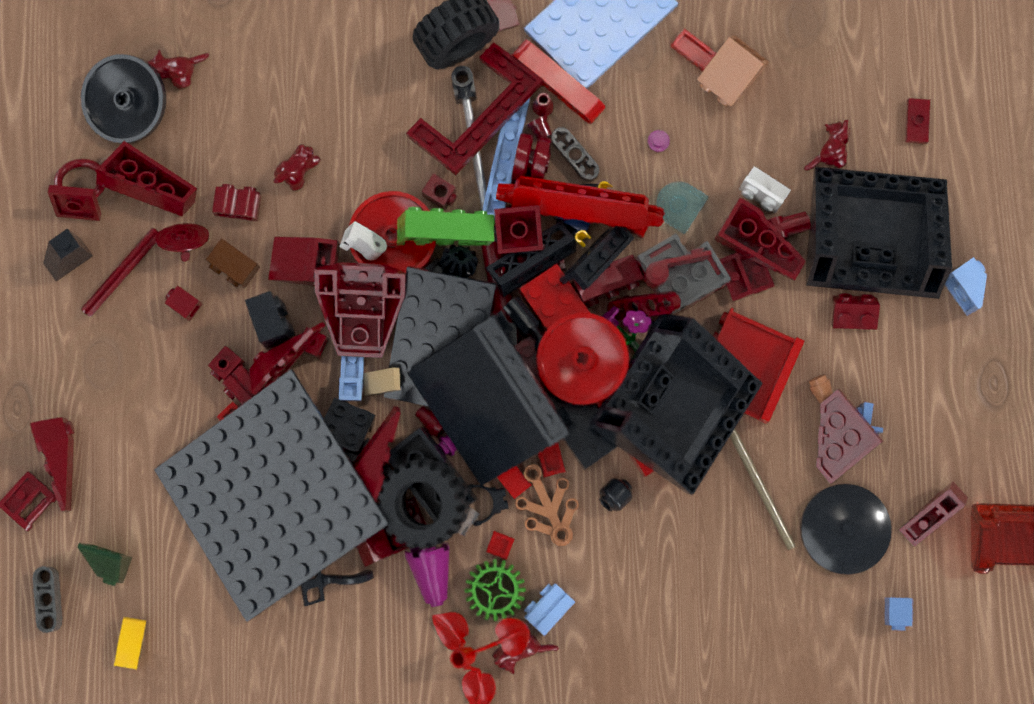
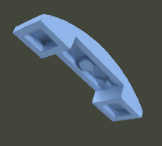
(351, 378)

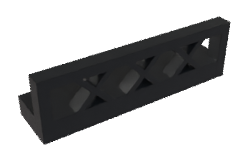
(598, 257)
(533, 265)

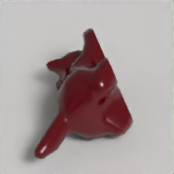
(177, 69)
(835, 149)
(294, 169)
(508, 662)

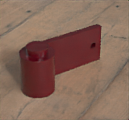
(658, 271)

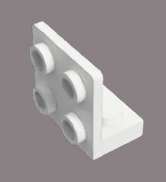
(764, 190)

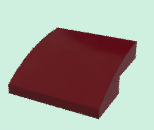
(746, 276)

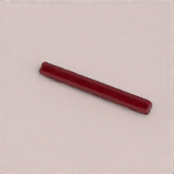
(120, 273)

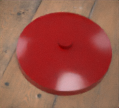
(380, 215)
(583, 358)

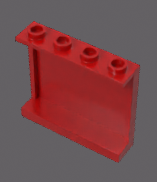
(765, 354)

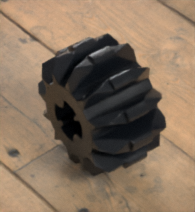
(459, 261)

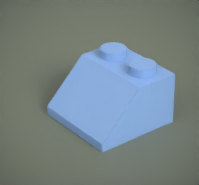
(968, 285)

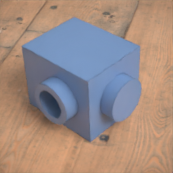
(898, 612)

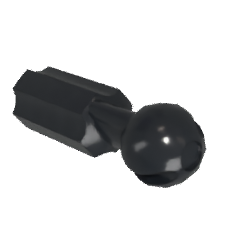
(524, 319)

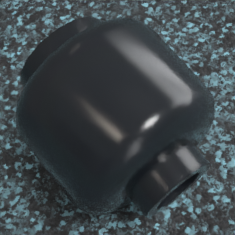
(615, 494)

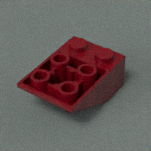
(297, 257)
(383, 545)

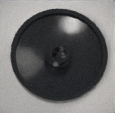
(123, 98)
(845, 529)

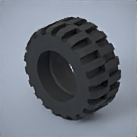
(455, 32)
(451, 494)

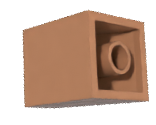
(732, 71)

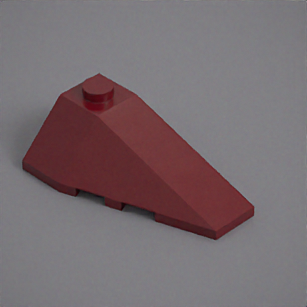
(755, 238)
(278, 360)
(57, 444)
(376, 453)

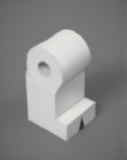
(363, 241)

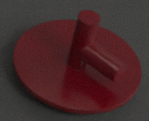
(182, 238)

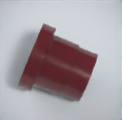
(540, 127)

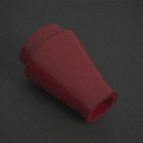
(543, 109)
(429, 421)

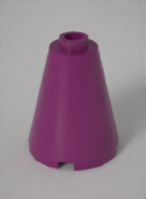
(430, 572)

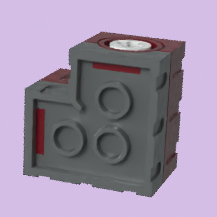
(690, 281)

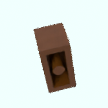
(232, 263)

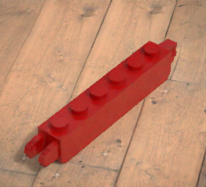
(582, 202)

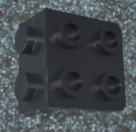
(349, 424)

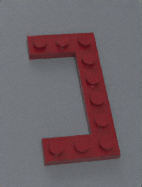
(456, 155)

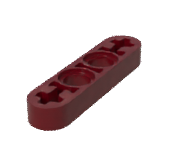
(643, 304)

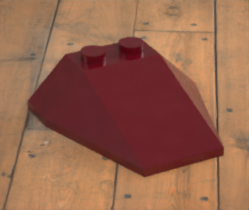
(360, 305)

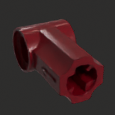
(791, 224)

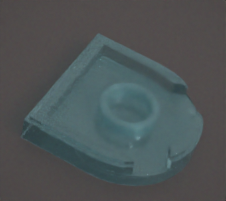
(680, 204)

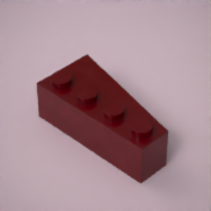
(146, 180)

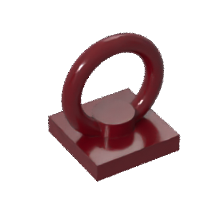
(75, 201)

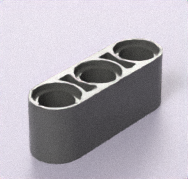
(41, 588)

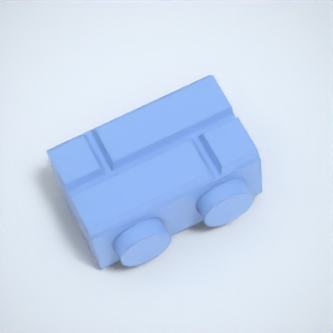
(549, 608)

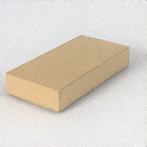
(382, 381)

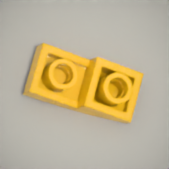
(130, 643)

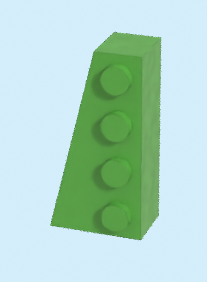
(445, 227)

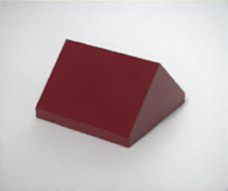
(518, 229)

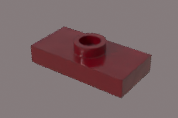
(917, 121)

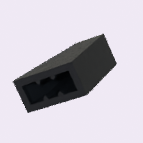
(65, 254)

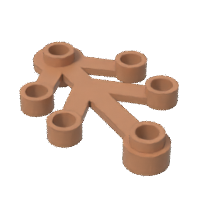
(549, 508)

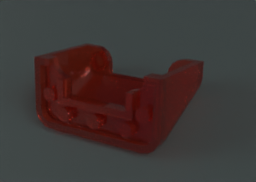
(1001, 535)

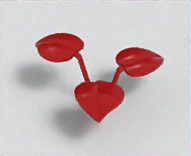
(452, 630)

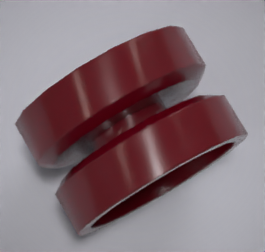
(531, 159)

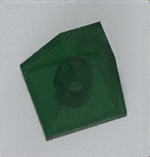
(106, 563)

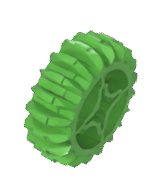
(512, 595)

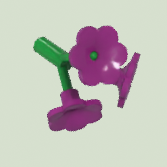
(634, 321)

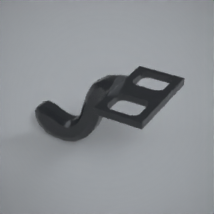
(322, 580)

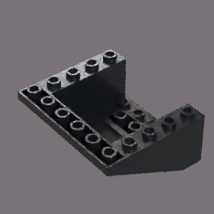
(879, 233)
(489, 400)
(677, 401)

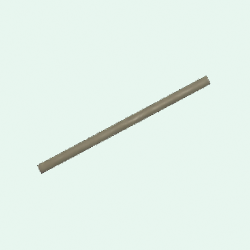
(755, 477)

